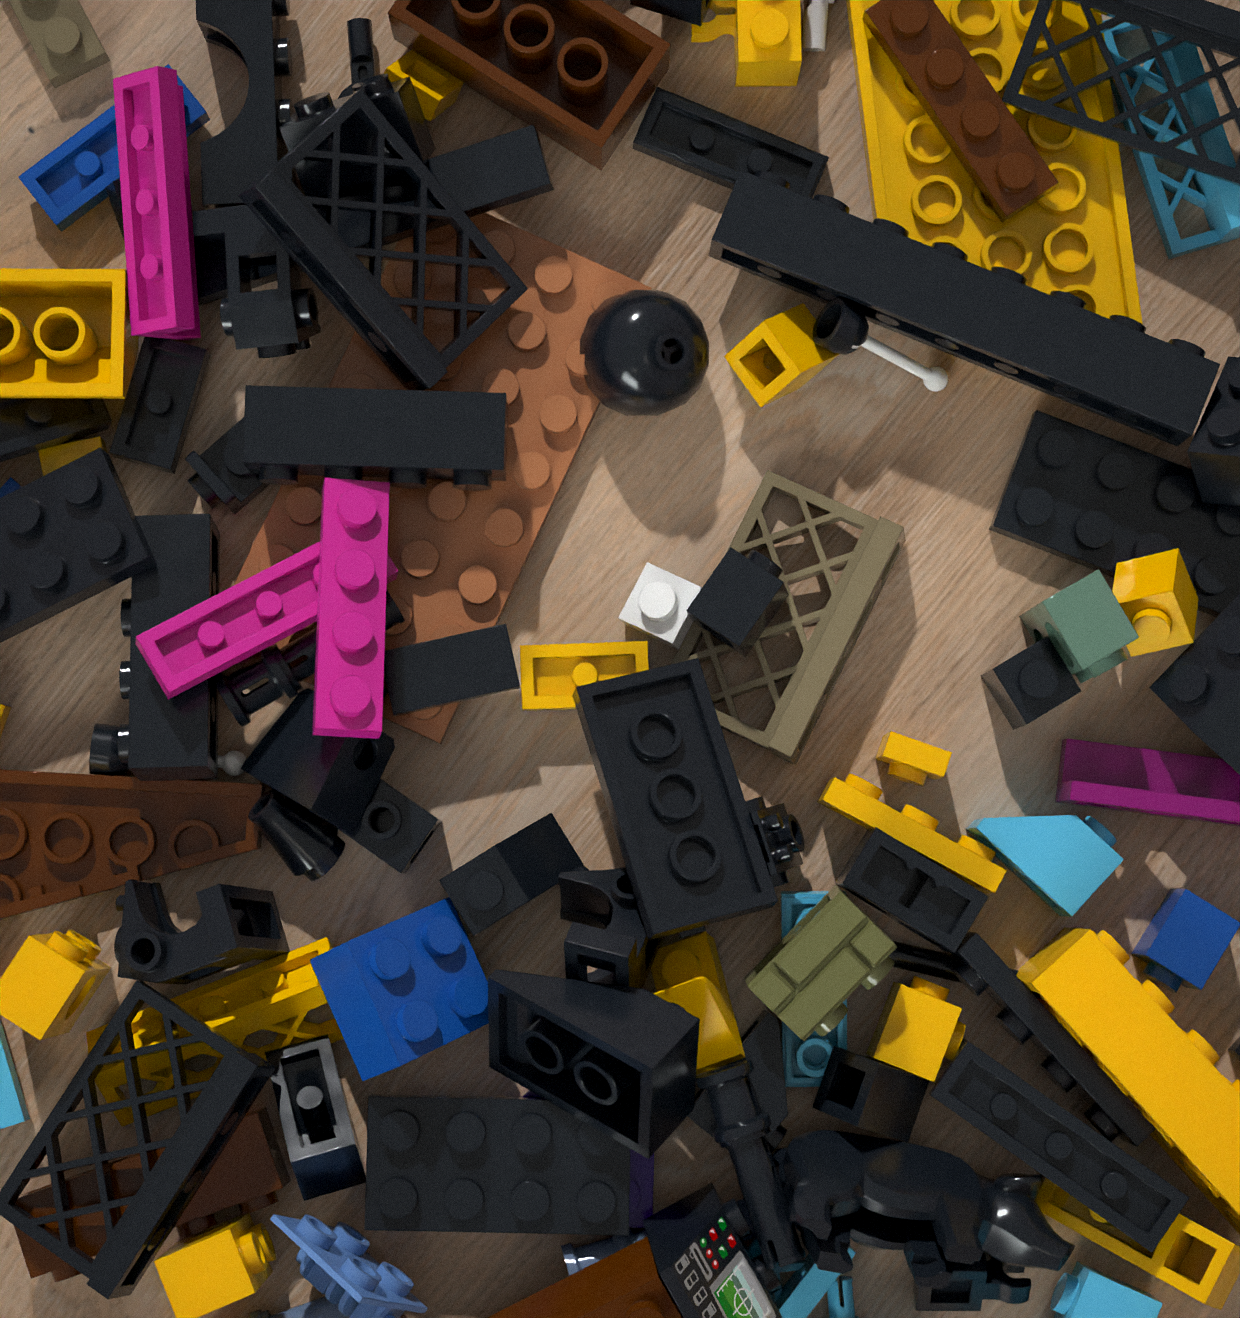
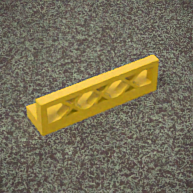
(257, 998)

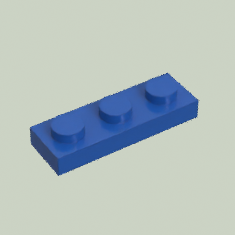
(76, 172)

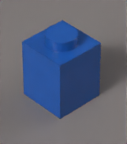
(1184, 941)

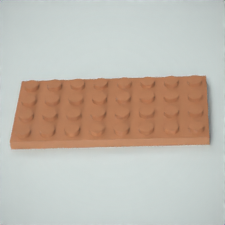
(454, 545)

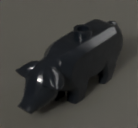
(911, 1201)

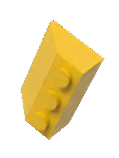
(65, 333)

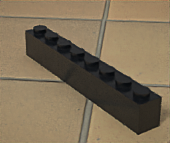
(964, 307)

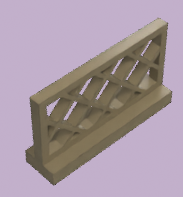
(837, 624)

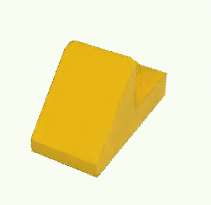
(694, 979)

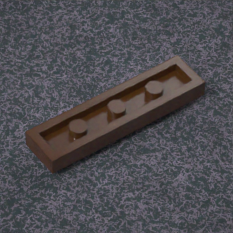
(961, 103)

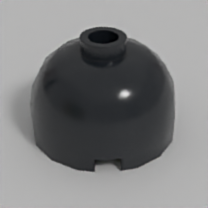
(644, 352)

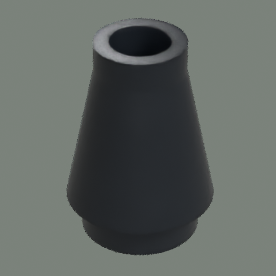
(298, 836)

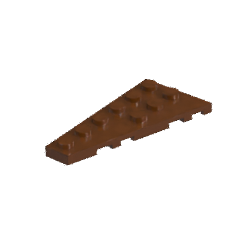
(95, 832)

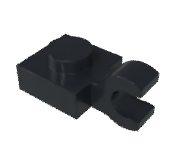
(973, 1284)

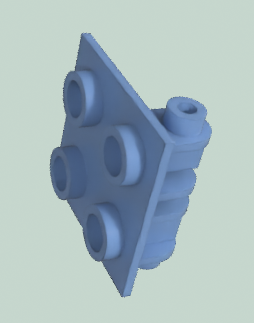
(347, 1274)

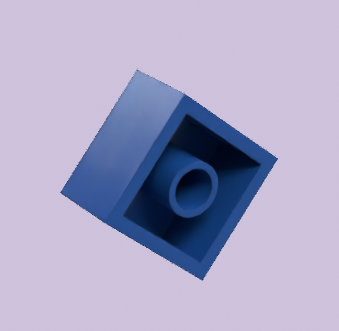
(404, 988)

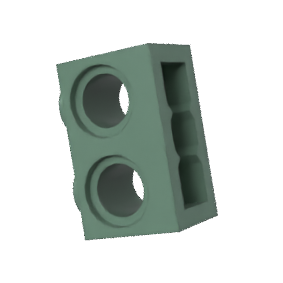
(1083, 626)

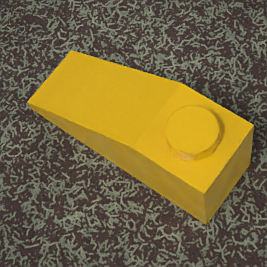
(1185, 1258)

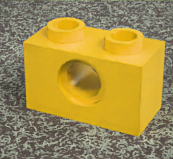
(51, 982)
(216, 1266)

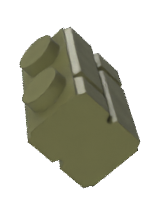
(822, 965)

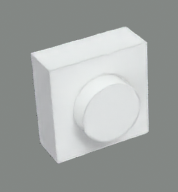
(660, 605)

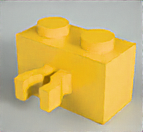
(764, 39)

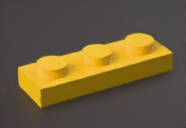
(967, 859)

